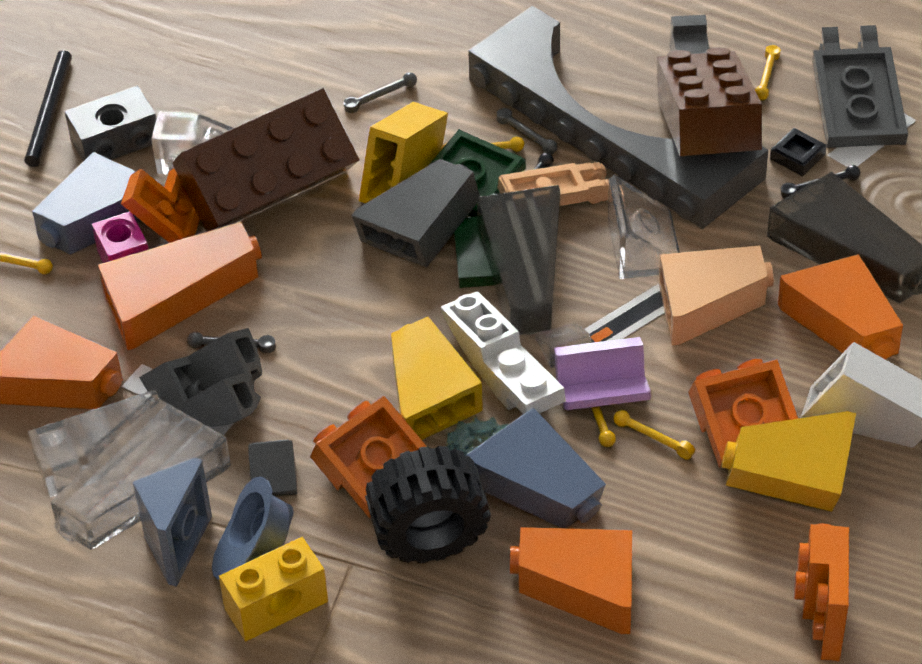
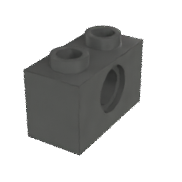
(112, 124)

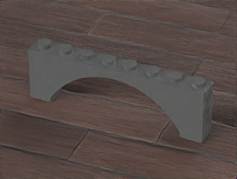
(520, 72)

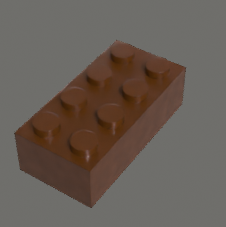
(709, 102)
(265, 161)

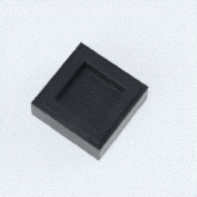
(798, 152)

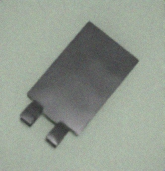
(858, 92)

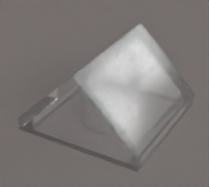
(638, 230)

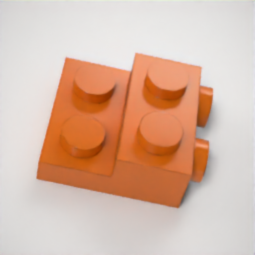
(739, 399)
(362, 446)
(824, 585)

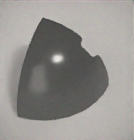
(212, 382)

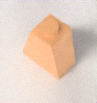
(711, 288)

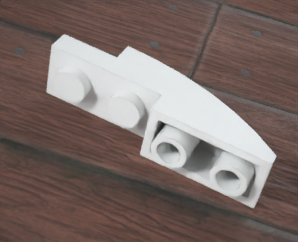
(499, 358)

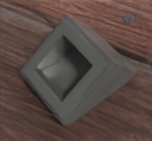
(275, 463)

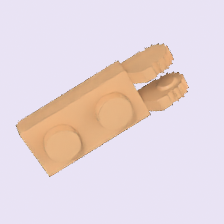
(576, 182)

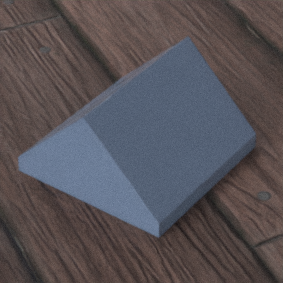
(174, 514)

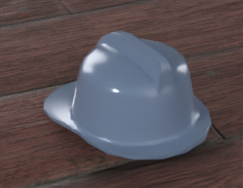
(256, 527)

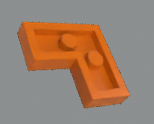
(161, 208)

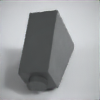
(419, 212)

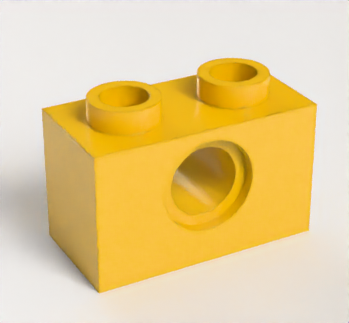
(273, 588)

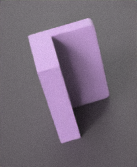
(602, 373)

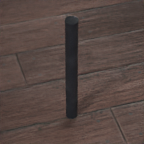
(48, 109)

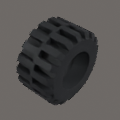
(427, 504)

